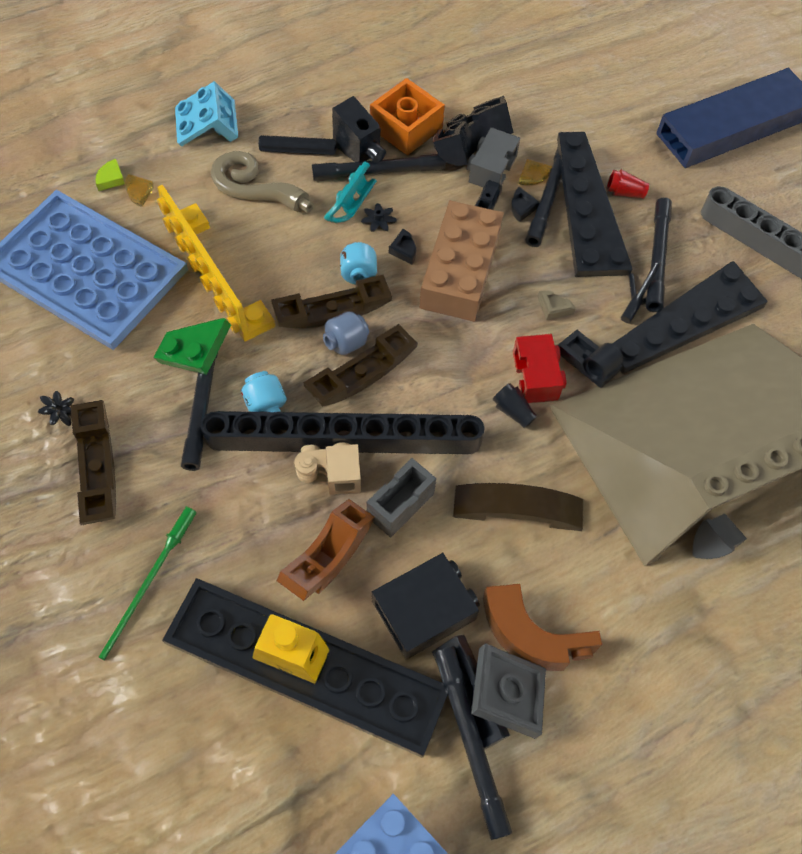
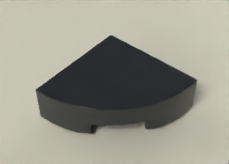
(523, 204)
(403, 247)

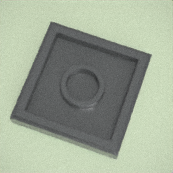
(509, 691)

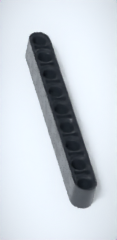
(329, 424)

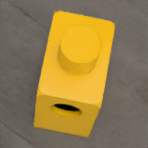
(290, 648)

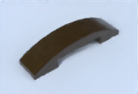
(316, 311)
(363, 370)
(95, 463)
(519, 502)

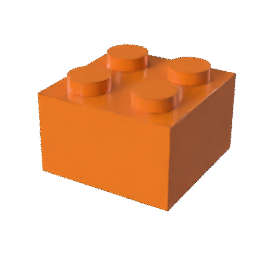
(407, 116)

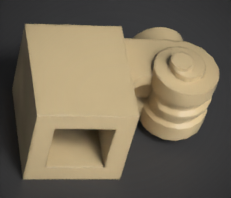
(337, 462)

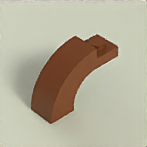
(328, 552)

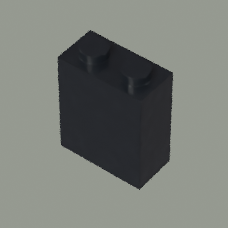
(425, 605)

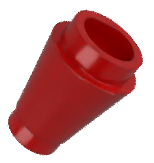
(626, 185)

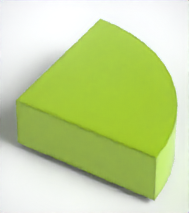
(109, 176)

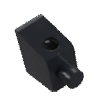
(356, 132)

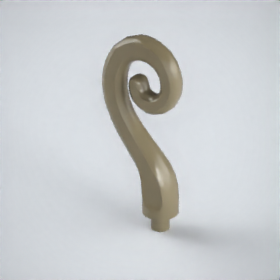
(281, 192)

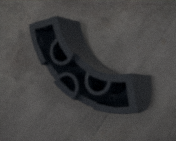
(464, 132)

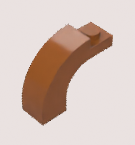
(525, 639)

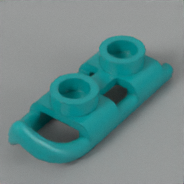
(345, 198)

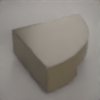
(554, 305)

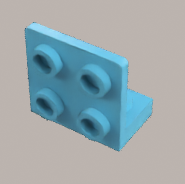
(206, 110)

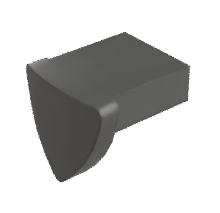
(716, 538)

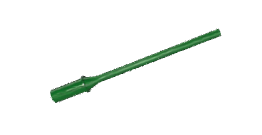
(173, 539)

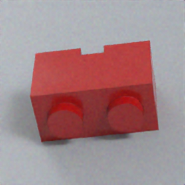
(539, 363)

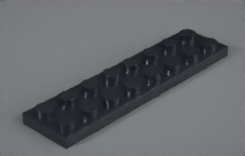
(352, 684)

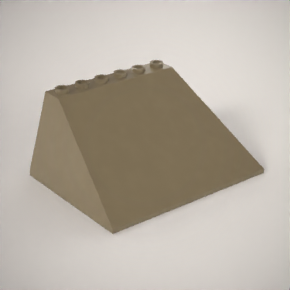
(689, 433)

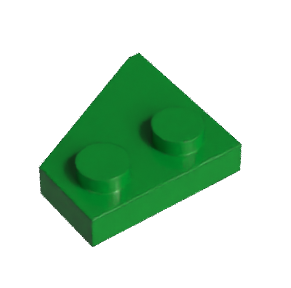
(193, 346)

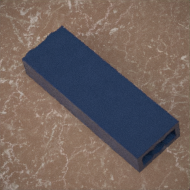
(733, 118)

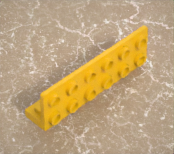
(186, 225)

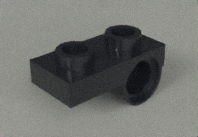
(595, 362)

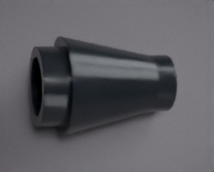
(513, 404)

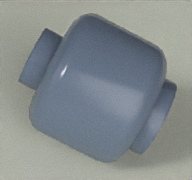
(345, 333)

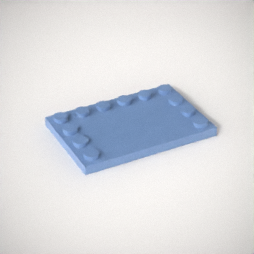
(86, 268)

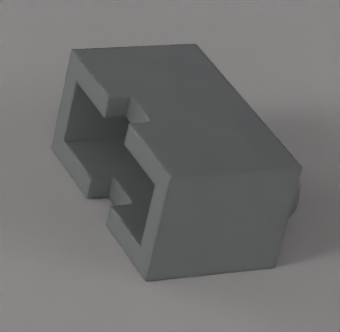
(493, 156)
(401, 497)

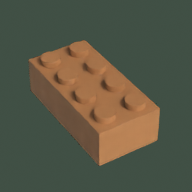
(461, 261)

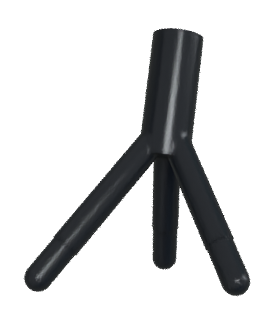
(637, 299)

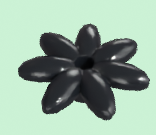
(378, 217)
(57, 408)

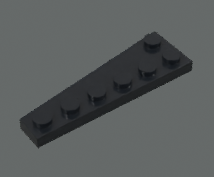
(591, 221)
(700, 311)

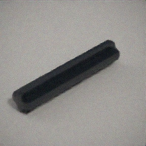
(297, 145)

